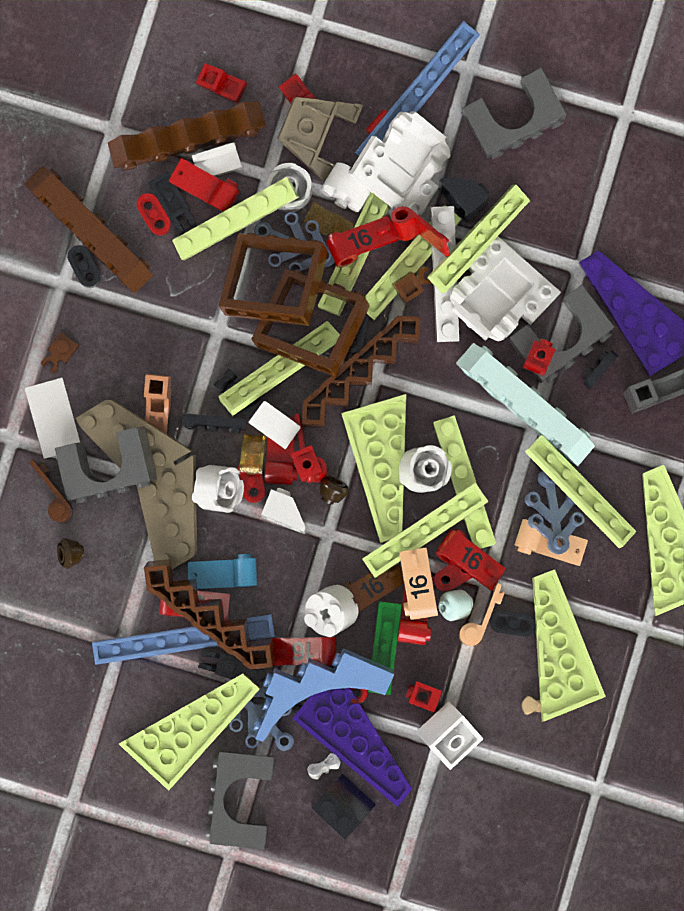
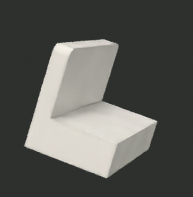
(218, 160)
(274, 424)

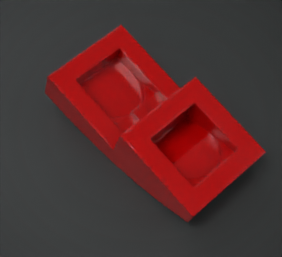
(221, 83)
(294, 87)

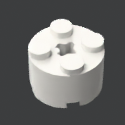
(301, 183)
(345, 188)
(424, 469)
(217, 488)
(331, 610)

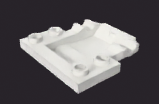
(403, 162)
(501, 292)

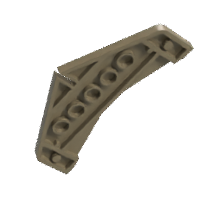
(168, 500)

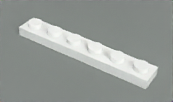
(445, 319)

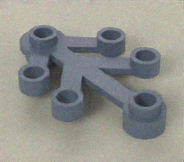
(298, 233)
(553, 515)
(256, 711)

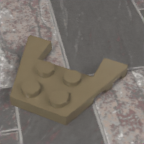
(308, 126)

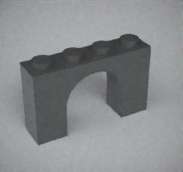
(495, 139)
(592, 325)
(650, 393)
(136, 467)
(224, 828)

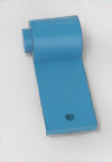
(224, 573)

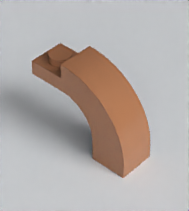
(158, 400)

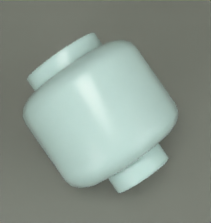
(455, 605)

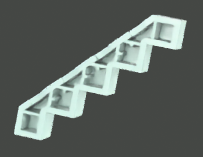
(526, 403)

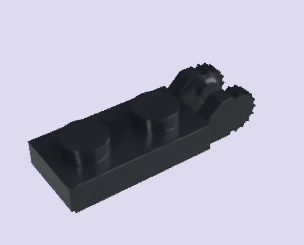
(171, 201)
(230, 667)

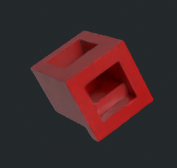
(538, 365)
(307, 454)
(432, 696)

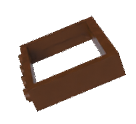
(273, 312)
(327, 365)

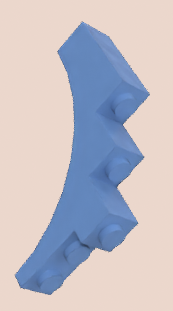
(286, 690)

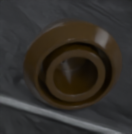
(333, 490)
(69, 553)

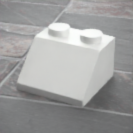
(283, 511)
(449, 735)

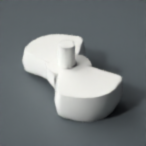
(317, 769)

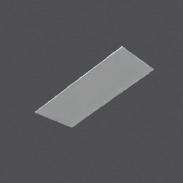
(52, 416)

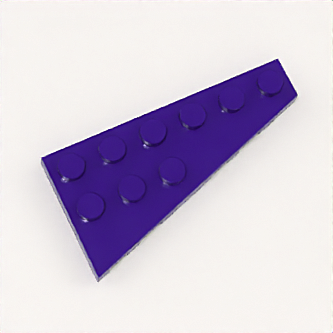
(644, 321)
(353, 738)

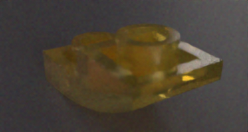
(327, 220)
(252, 454)

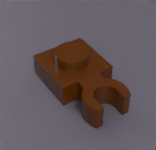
(410, 285)
(61, 349)

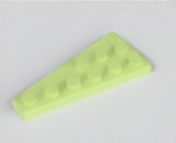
(378, 447)
(665, 539)
(564, 664)
(180, 739)

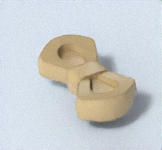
(530, 705)

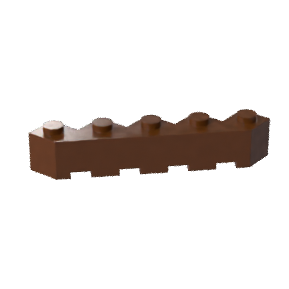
(187, 135)
(89, 228)
(359, 369)
(208, 616)

